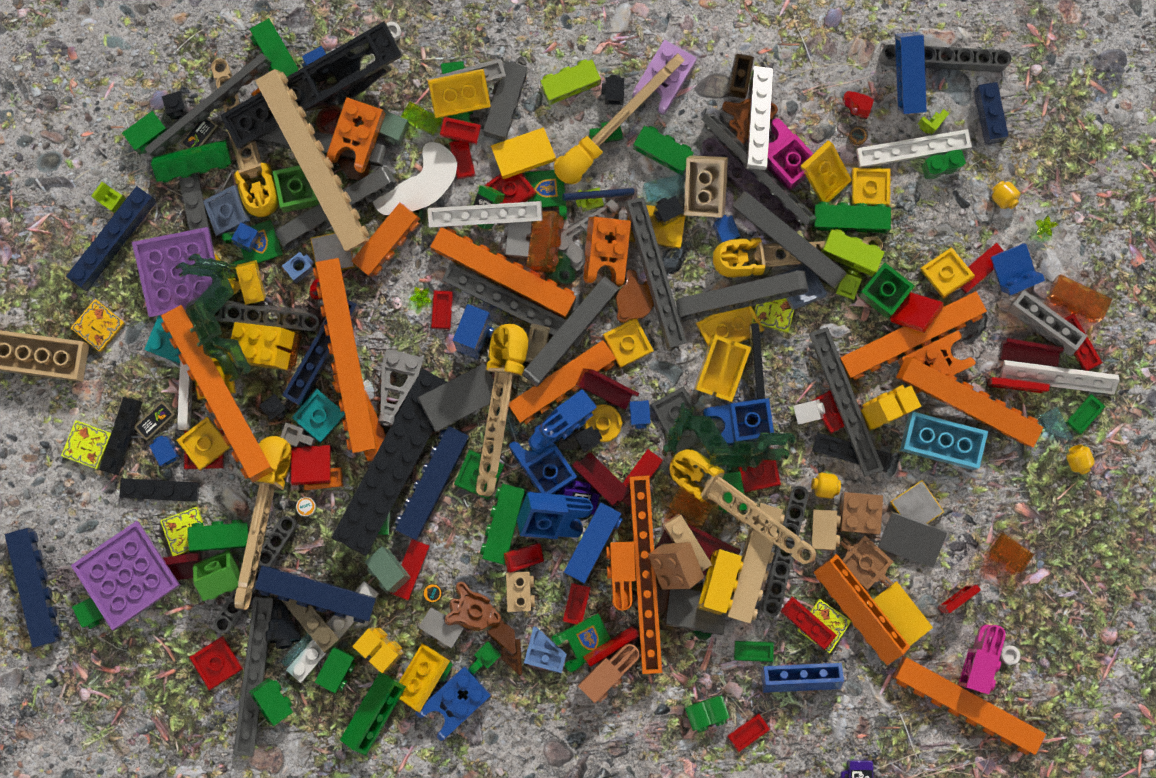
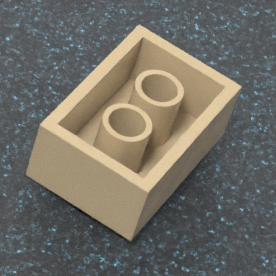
(705, 186)

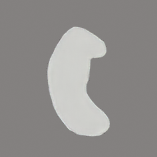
(426, 187)

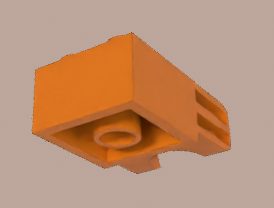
(360, 138)
(604, 252)
(940, 355)
(621, 573)

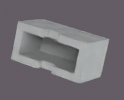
(517, 245)
(434, 625)

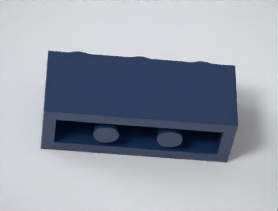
(991, 113)

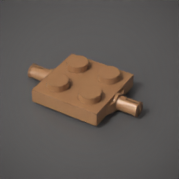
(866, 562)

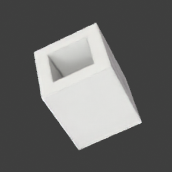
(809, 411)

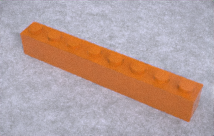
(503, 273)
(906, 339)
(968, 401)
(969, 706)

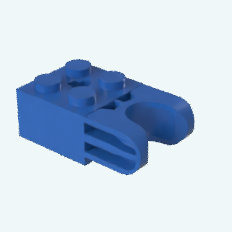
(736, 417)
(563, 421)
(537, 463)
(552, 515)
(451, 705)

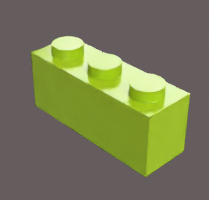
(570, 81)
(852, 252)

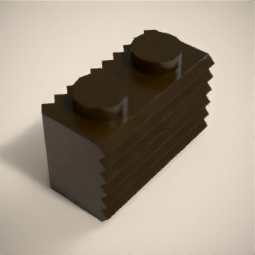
(740, 76)

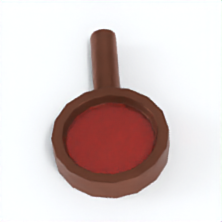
(328, 119)

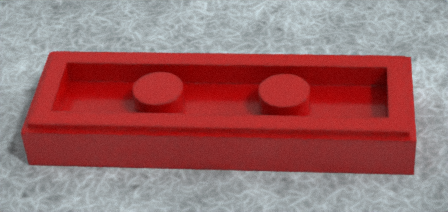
(982, 267)
(1085, 354)
(1018, 385)
(645, 467)
(412, 564)
(808, 623)
(611, 646)

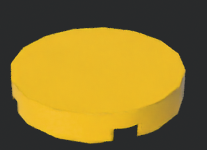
(607, 421)

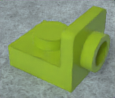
(937, 119)
(590, 204)
(849, 284)

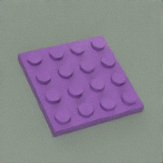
(157, 271)
(125, 575)

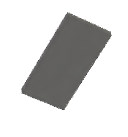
(457, 397)

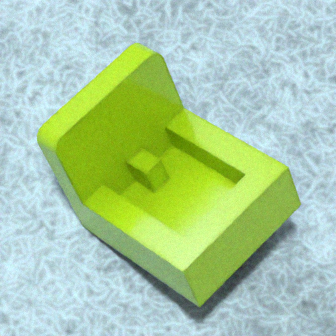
(108, 197)

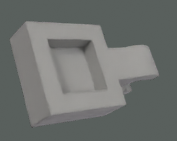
(294, 435)

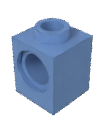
(290, 265)

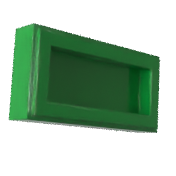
(1085, 414)
(753, 651)

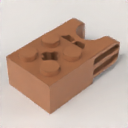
(609, 673)

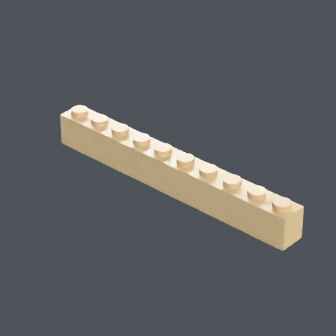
(312, 160)

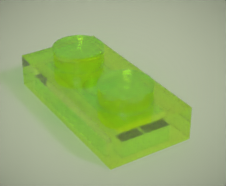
(421, 118)

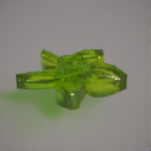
(1045, 226)
(420, 297)

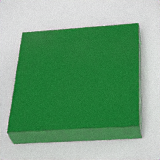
(469, 473)

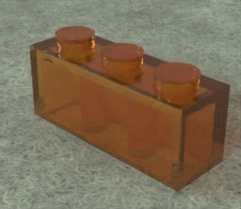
(545, 242)
(1078, 298)

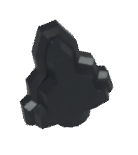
(281, 628)

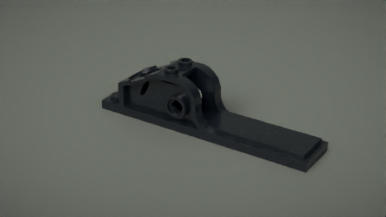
(254, 118)

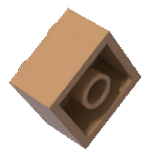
(860, 513)
(676, 566)

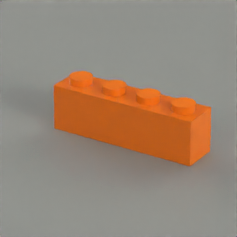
(386, 240)

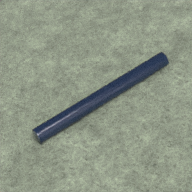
(598, 194)

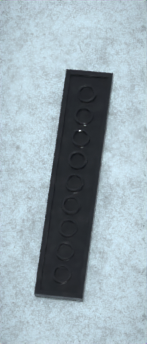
(388, 470)

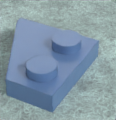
(544, 652)

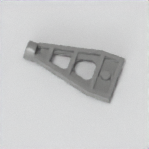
(574, 252)
(400, 363)

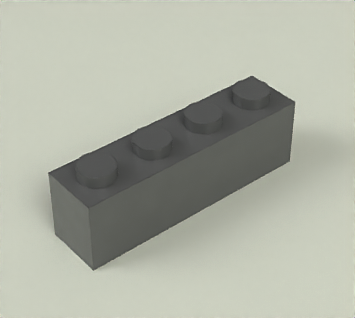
(505, 102)

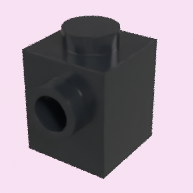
(613, 90)
(175, 105)
(668, 210)
(274, 408)
(588, 439)

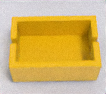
(260, 344)
(722, 368)
(889, 406)
(720, 582)
(370, 644)

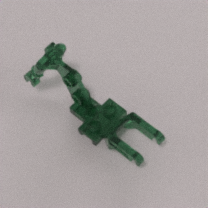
(204, 308)
(740, 455)

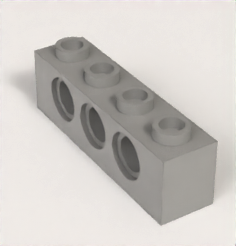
(1047, 323)

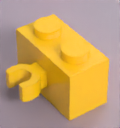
(249, 282)

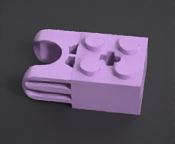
(672, 85)

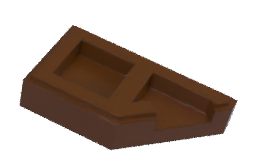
(350, 171)
(504, 636)
(516, 661)

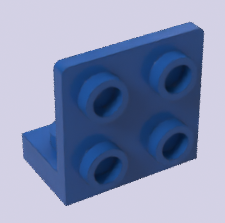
(1015, 270)

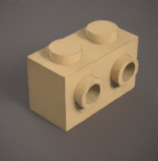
(824, 530)
(519, 591)

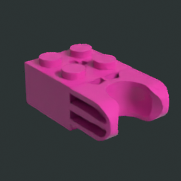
(784, 152)
(983, 659)

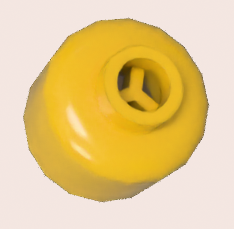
(1006, 195)
(1080, 459)
(826, 485)

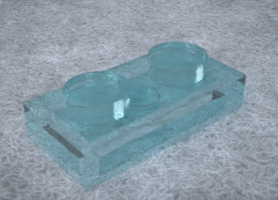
(664, 188)

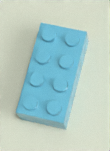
(943, 441)

